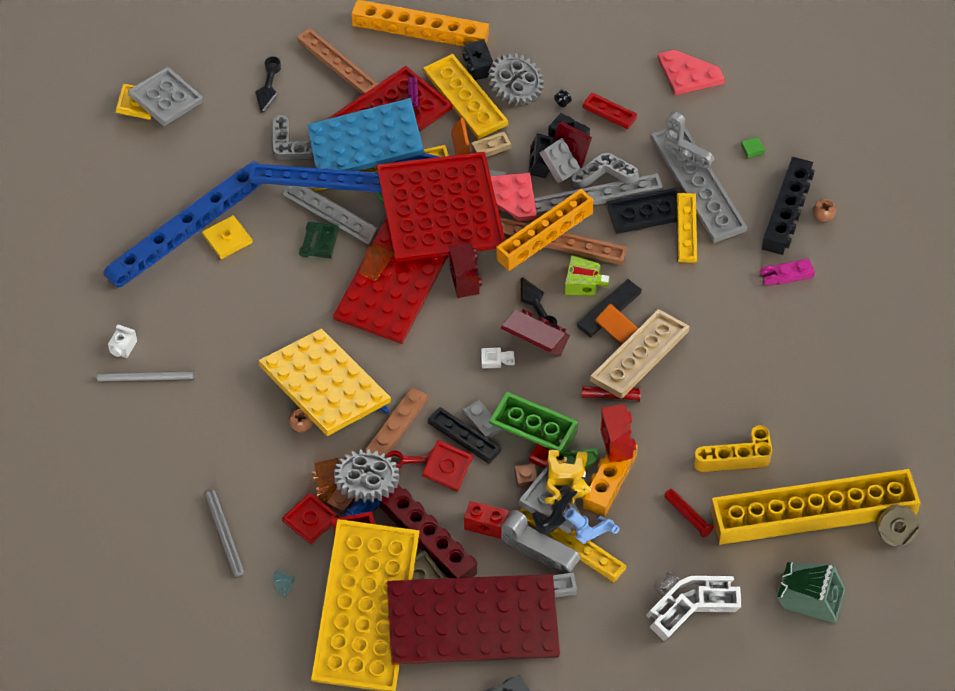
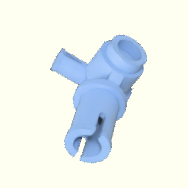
(584, 531)

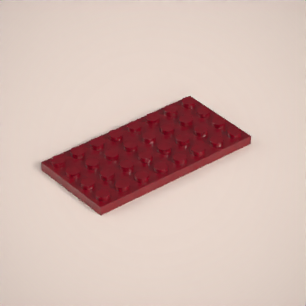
(472, 619)

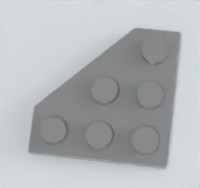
(534, 500)

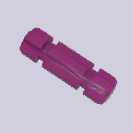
(413, 90)

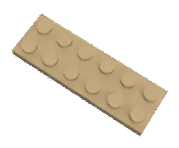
(639, 353)

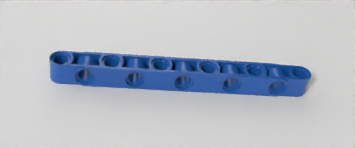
(181, 227)

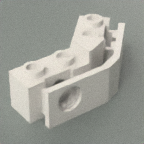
(699, 600)

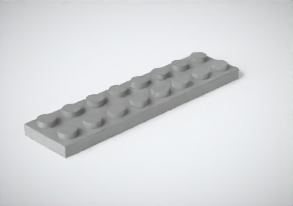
(712, 202)

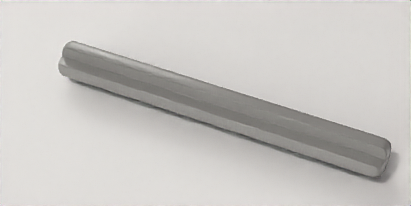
(224, 533)

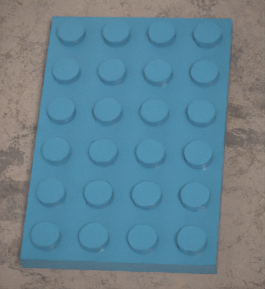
(366, 137)

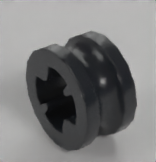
(562, 98)

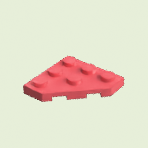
(688, 73)
(515, 195)

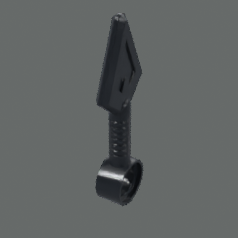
(267, 94)
(532, 295)

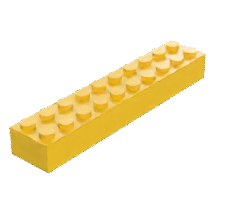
(811, 506)

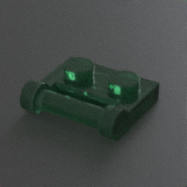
(324, 242)

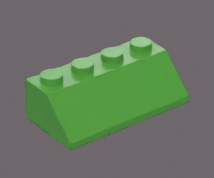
(535, 423)

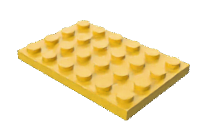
(324, 382)

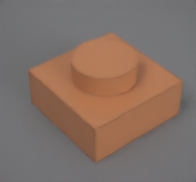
(525, 474)

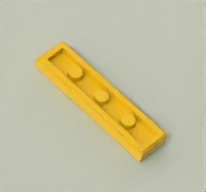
(686, 228)

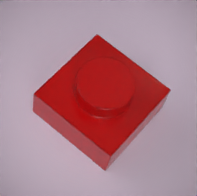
(540, 456)

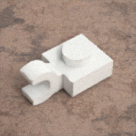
(494, 357)

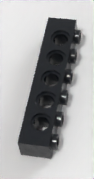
(787, 206)

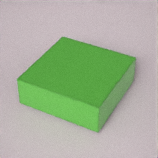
(752, 147)

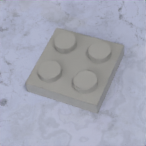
(560, 160)

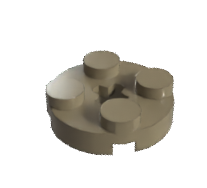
(895, 514)

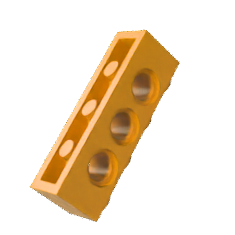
(601, 502)

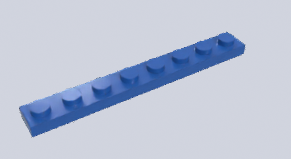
(314, 177)

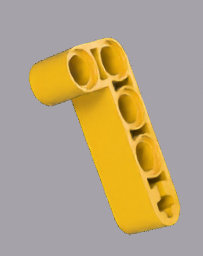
(703, 455)

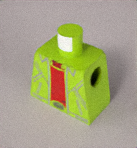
(584, 277)

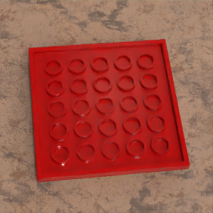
(439, 205)

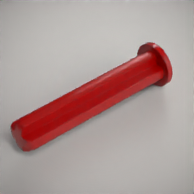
(689, 513)

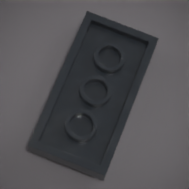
(643, 210)

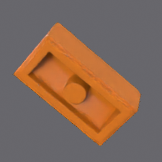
(460, 138)
(616, 324)

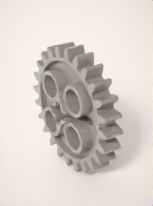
(508, 69)
(366, 476)

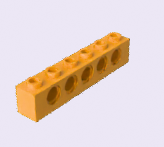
(544, 230)

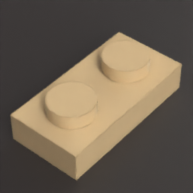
(492, 144)

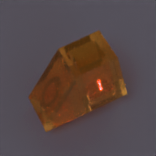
(325, 477)

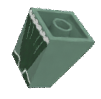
(812, 590)

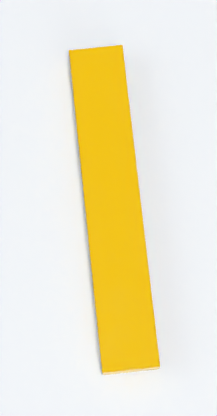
(589, 552)

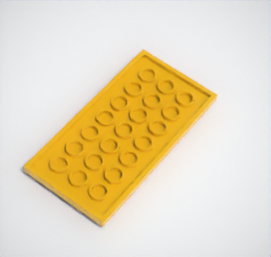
(355, 618)

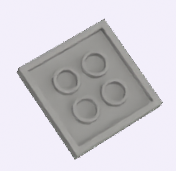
(165, 96)

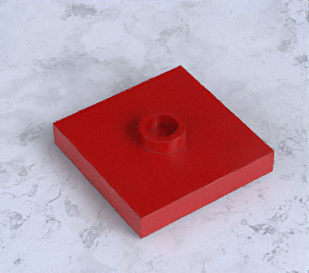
(447, 465)
(310, 518)

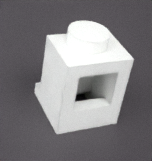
(122, 341)

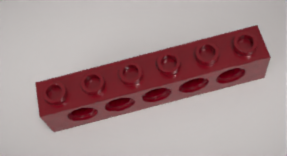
(441, 557)

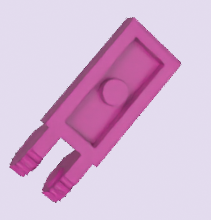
(787, 272)

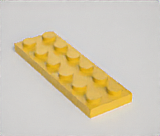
(466, 96)

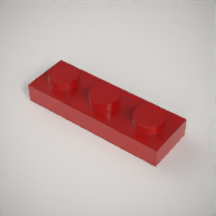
(609, 110)

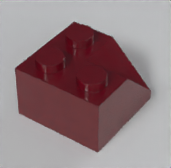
(463, 270)

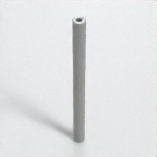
(145, 376)

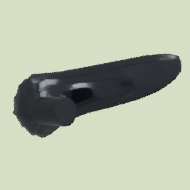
(556, 518)

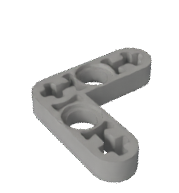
(285, 144)
(677, 145)
(604, 163)

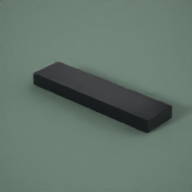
(618, 298)
(464, 435)

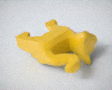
(562, 474)

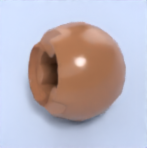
(824, 210)
(295, 418)

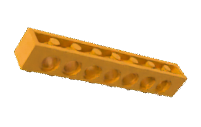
(418, 23)

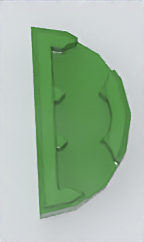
(592, 454)

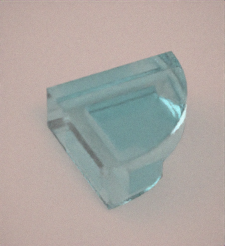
(283, 582)

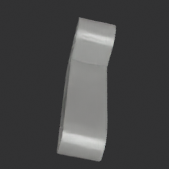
(537, 545)

